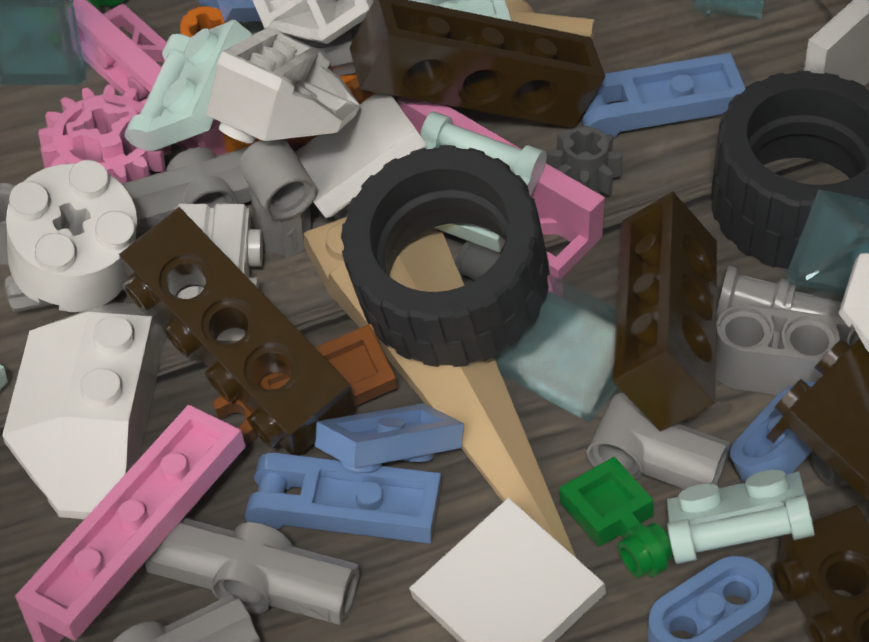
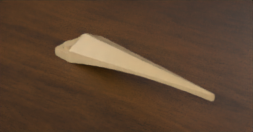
(467, 393)

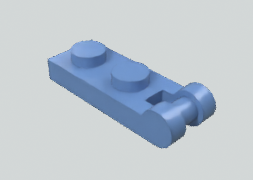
(664, 94)
(335, 499)

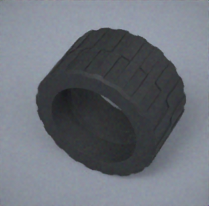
(783, 119)
(433, 191)

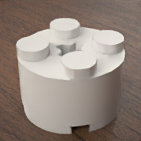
(69, 234)

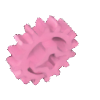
(96, 132)

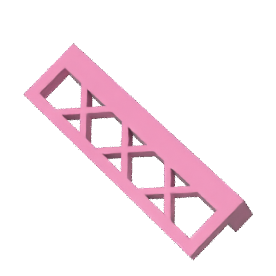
(127, 62)
(561, 202)
(127, 525)

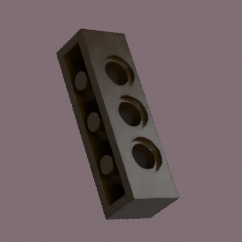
(476, 62)
(182, 255)
(666, 313)
(828, 562)

